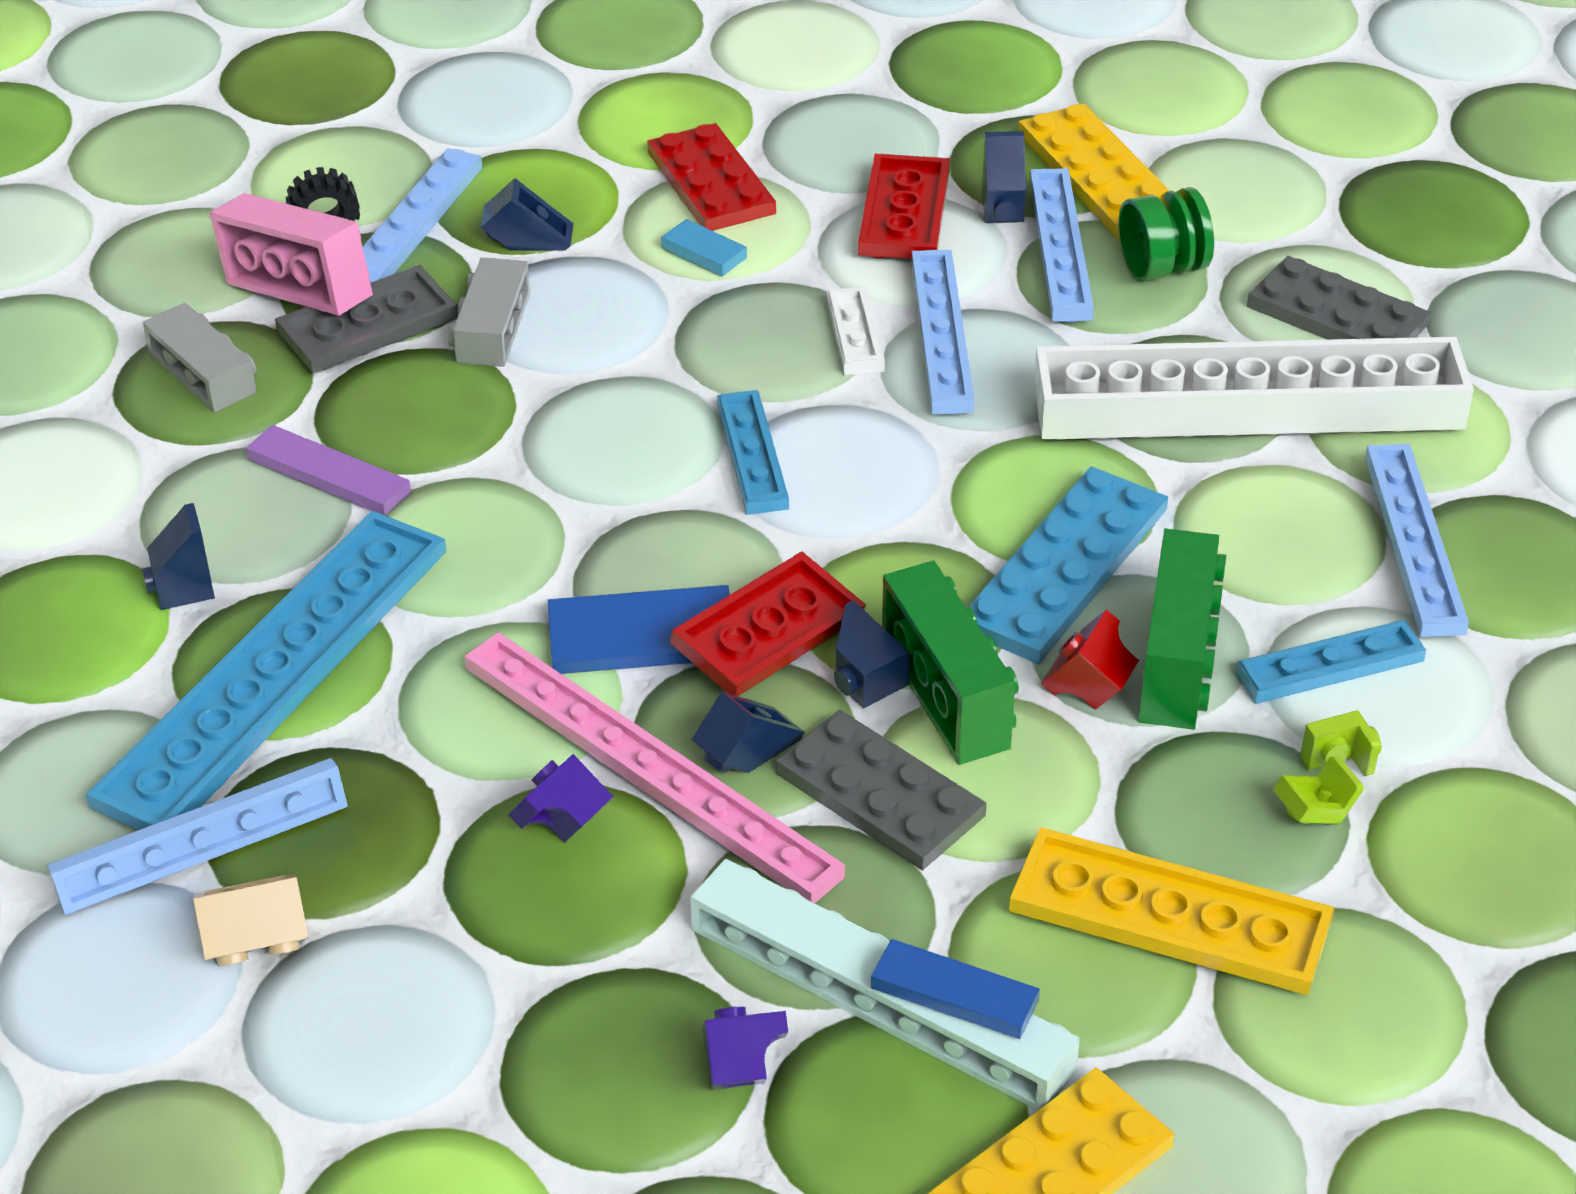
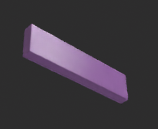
(328, 470)

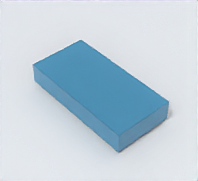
(704, 247)

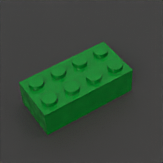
(1182, 629)
(950, 662)

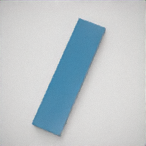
(752, 452)
(1330, 661)

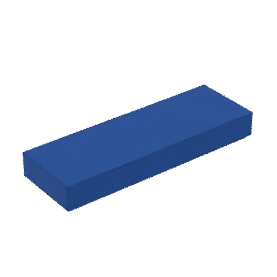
(955, 988)

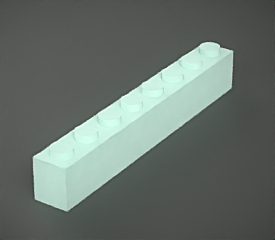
(836, 963)

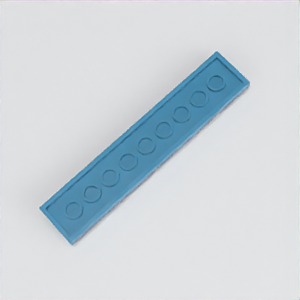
(267, 674)

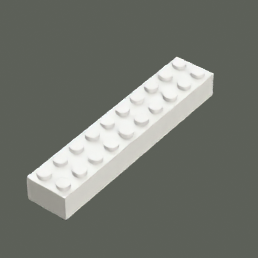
(1251, 388)

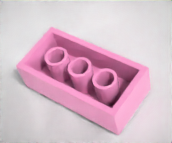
(291, 253)

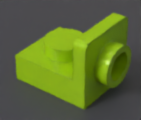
(1341, 737)

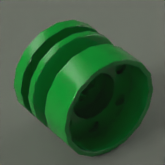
(1166, 234)

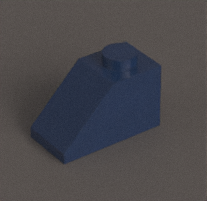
(1004, 177)
(525, 221)
(179, 562)
(868, 658)
(744, 733)

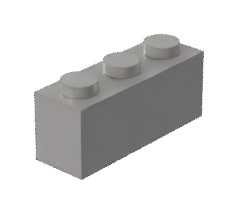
(490, 312)
(200, 357)

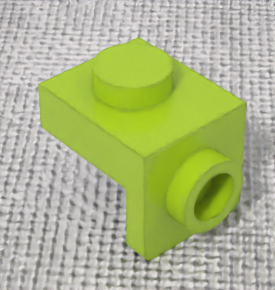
(1320, 797)

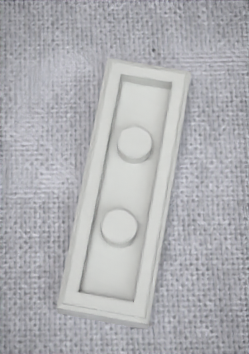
(855, 331)

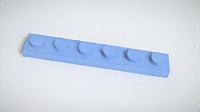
(419, 212)
(1061, 246)
(942, 332)
(1416, 541)
(197, 836)

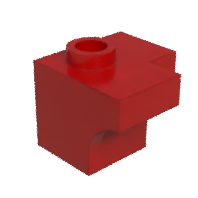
(1092, 663)

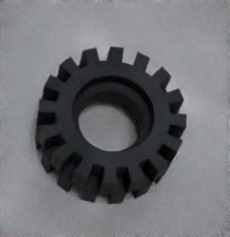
(325, 186)

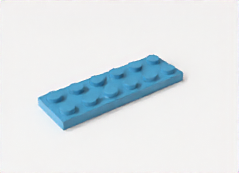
(1066, 563)

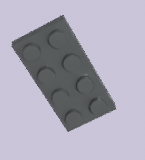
(1333, 305)
(396, 310)
(881, 789)

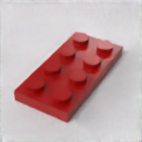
(711, 177)
(903, 205)
(765, 624)

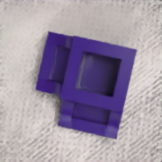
(563, 798)
(738, 1045)

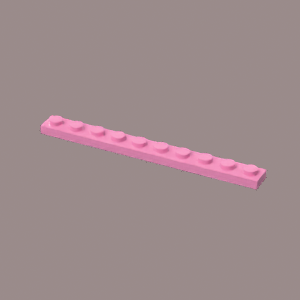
(656, 768)

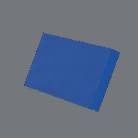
(623, 628)

